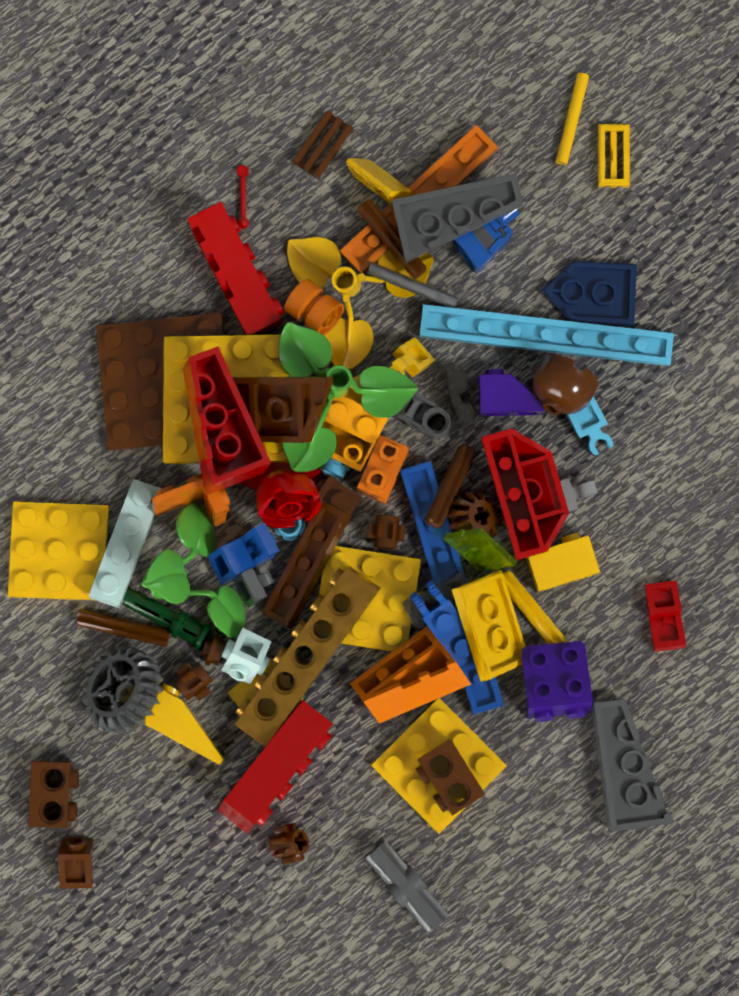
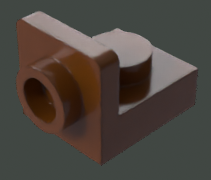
(338, 495)
(75, 862)

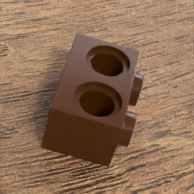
(456, 773)
(43, 793)

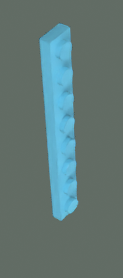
(546, 335)

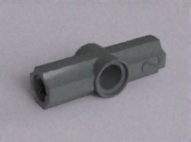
(406, 886)

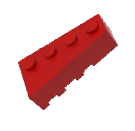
(234, 270)
(222, 427)
(275, 766)

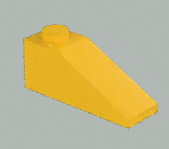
(179, 723)

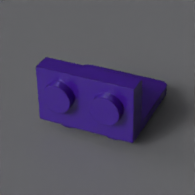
(556, 681)

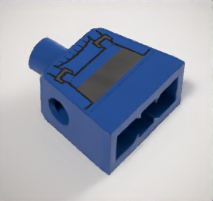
(485, 242)

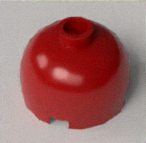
(287, 498)

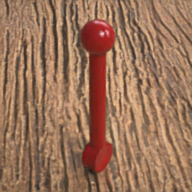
(242, 173)

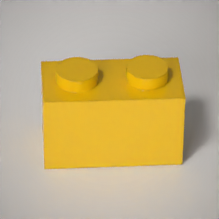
(563, 563)

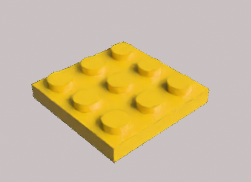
(56, 549)
(384, 621)
(426, 733)

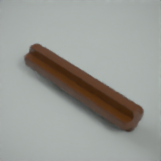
(389, 237)
(450, 486)
(123, 627)

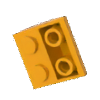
(354, 430)

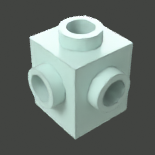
(246, 656)

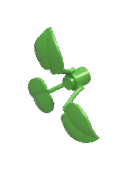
(382, 391)
(169, 580)

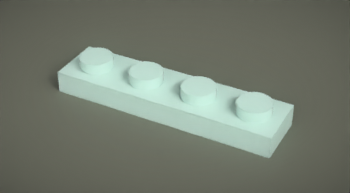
(125, 545)

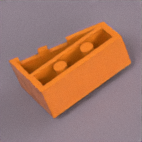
(409, 677)

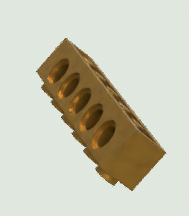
(265, 726)

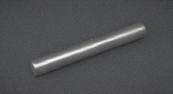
(412, 285)

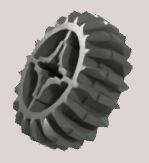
(130, 694)

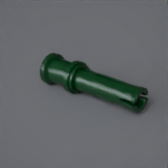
(177, 623)

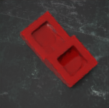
(665, 616)

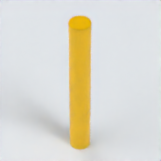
(572, 119)

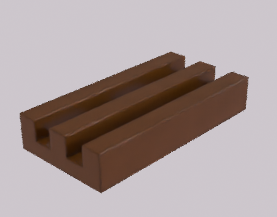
(337, 123)

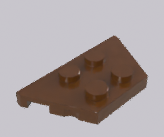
(284, 406)

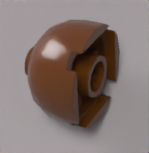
(563, 386)

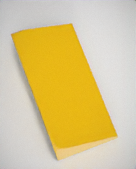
(377, 179)

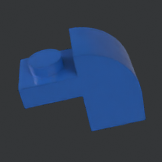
(243, 553)

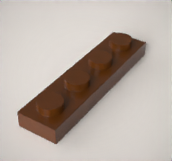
(306, 565)

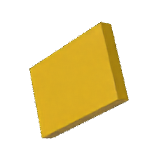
(490, 625)

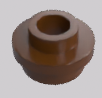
(213, 650)

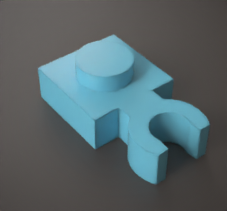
(589, 423)

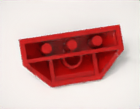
(526, 491)

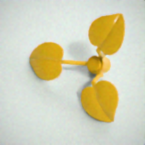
(320, 259)

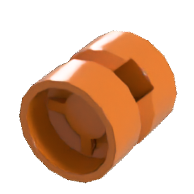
(309, 305)

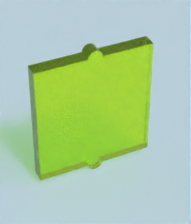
(480, 549)

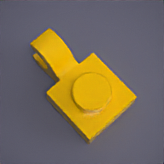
(411, 358)

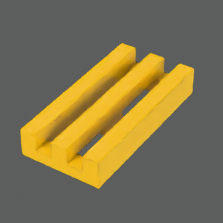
(613, 182)

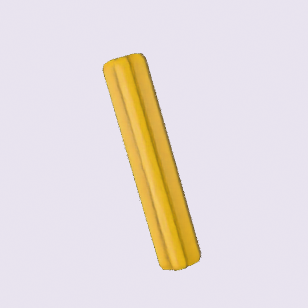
(532, 610)

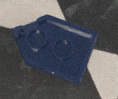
(595, 293)

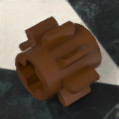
(386, 532)
(193, 681)
(288, 844)

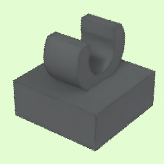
(252, 586)

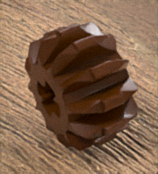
(474, 512)

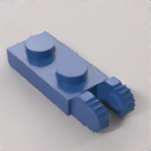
(445, 624)

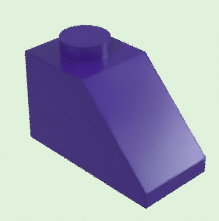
(505, 396)

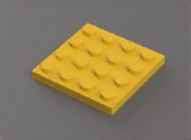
(244, 357)

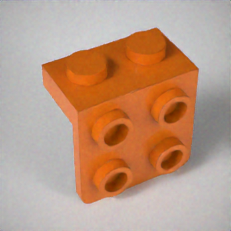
(173, 498)

